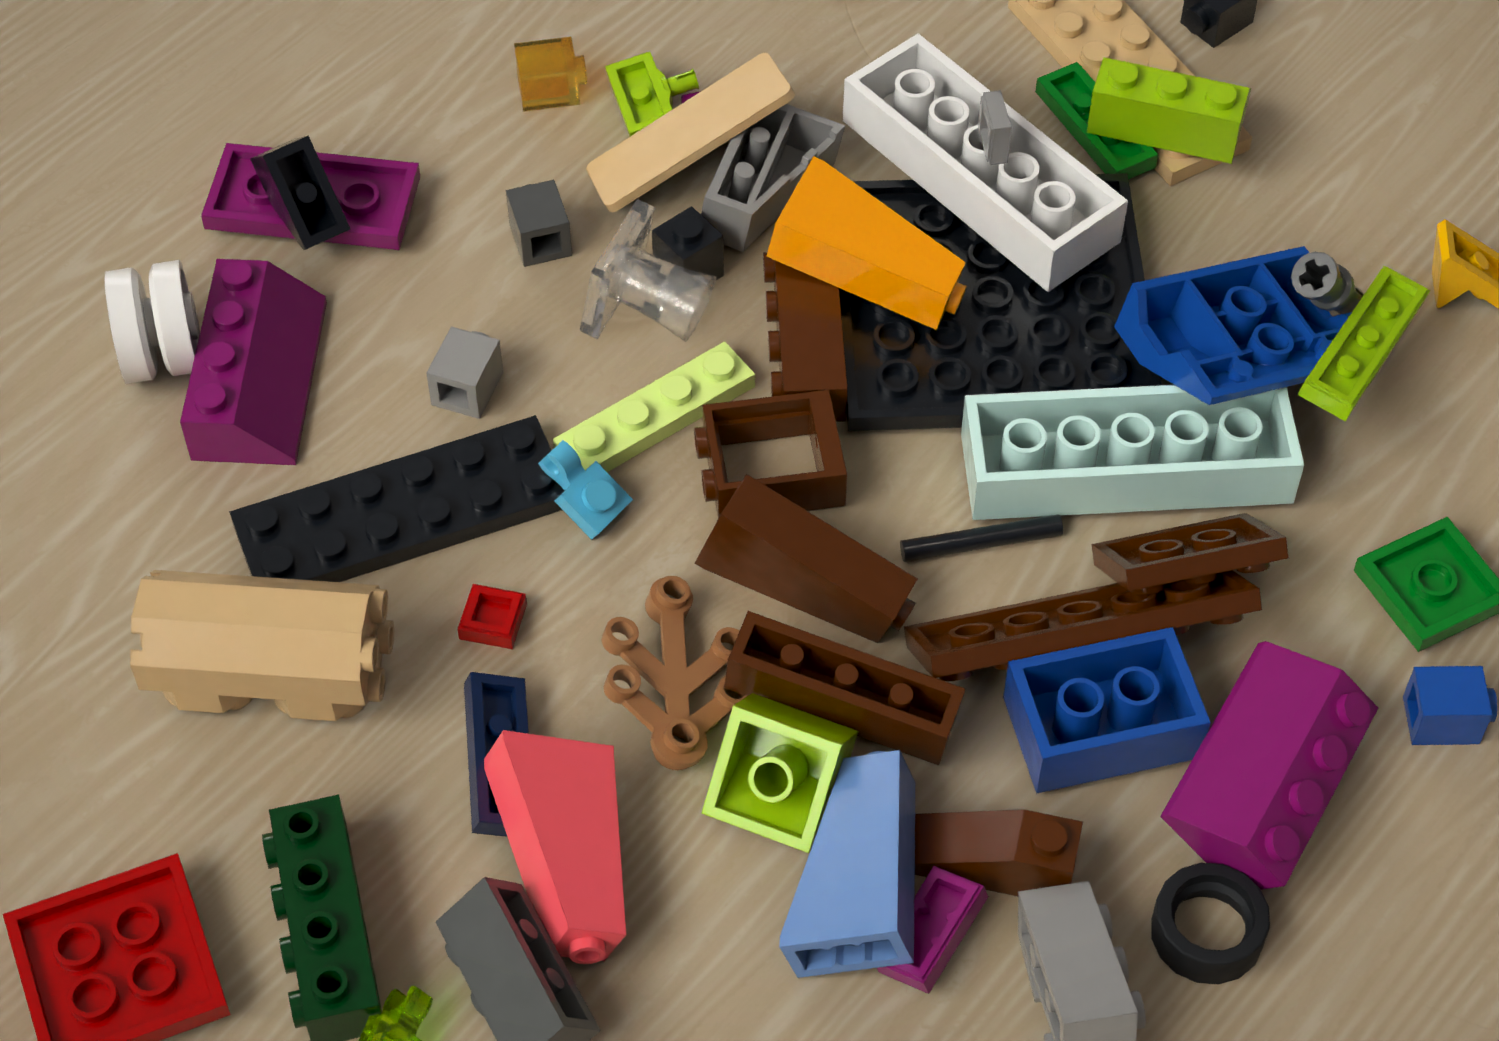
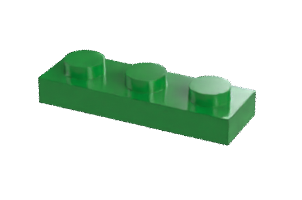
(1069, 97)

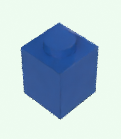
(1448, 705)

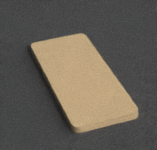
(689, 132)

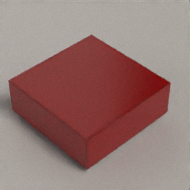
(492, 616)

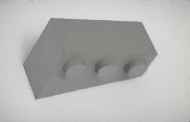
(763, 171)
(1076, 966)

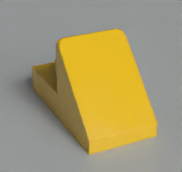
(1463, 265)

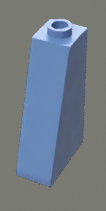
(860, 874)

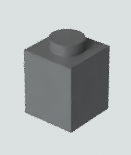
(539, 223)

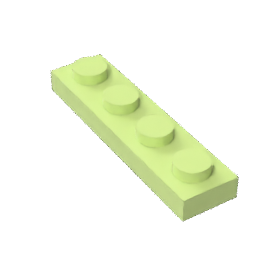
(659, 408)

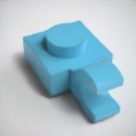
(589, 495)

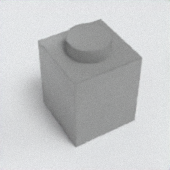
(465, 372)

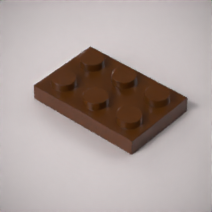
(1190, 553)

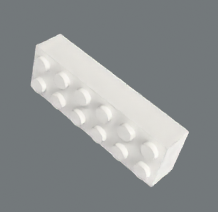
(1035, 209)

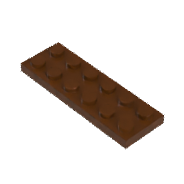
(997, 635)

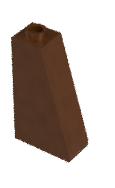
(806, 563)

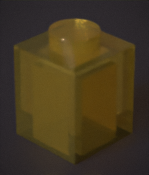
(549, 73)

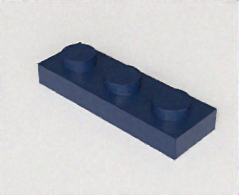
(491, 706)

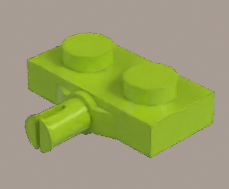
(644, 90)

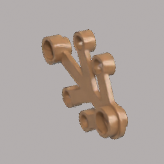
(671, 678)

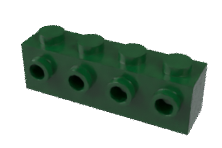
(324, 919)

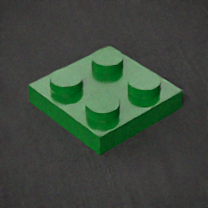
(1431, 583)

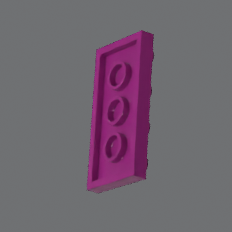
(371, 193)

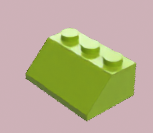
(1167, 110)

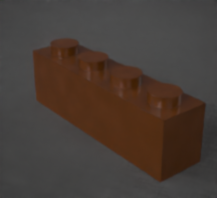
(807, 335)
(844, 686)

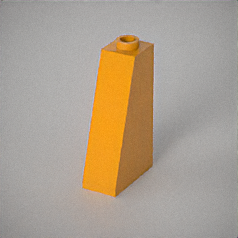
(865, 248)

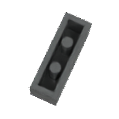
(514, 966)

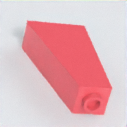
(564, 835)

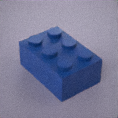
(1105, 709)

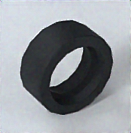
(1223, 884)

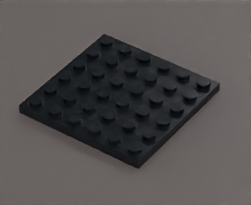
(1003, 335)

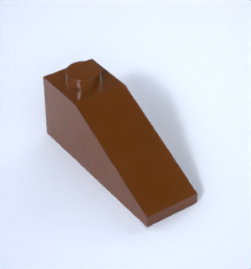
(999, 848)

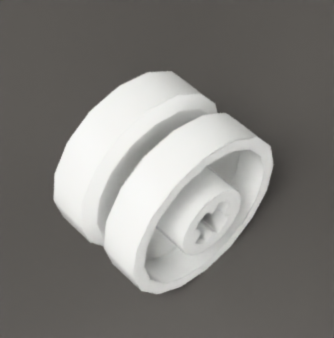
(144, 323)

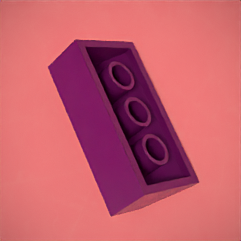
(252, 365)
(1270, 764)

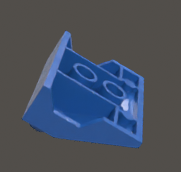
(1228, 327)

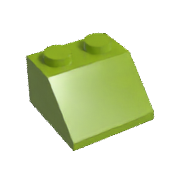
(777, 770)

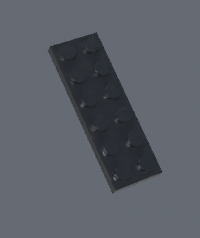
(401, 507)

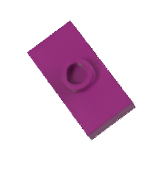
(942, 917)

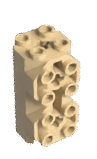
(247, 637)

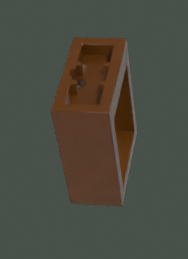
(774, 419)

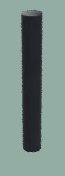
(981, 538)

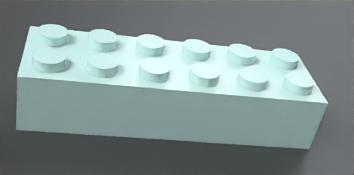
(1126, 451)

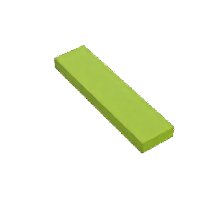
(1363, 343)

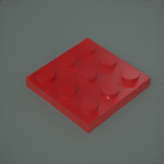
(117, 959)

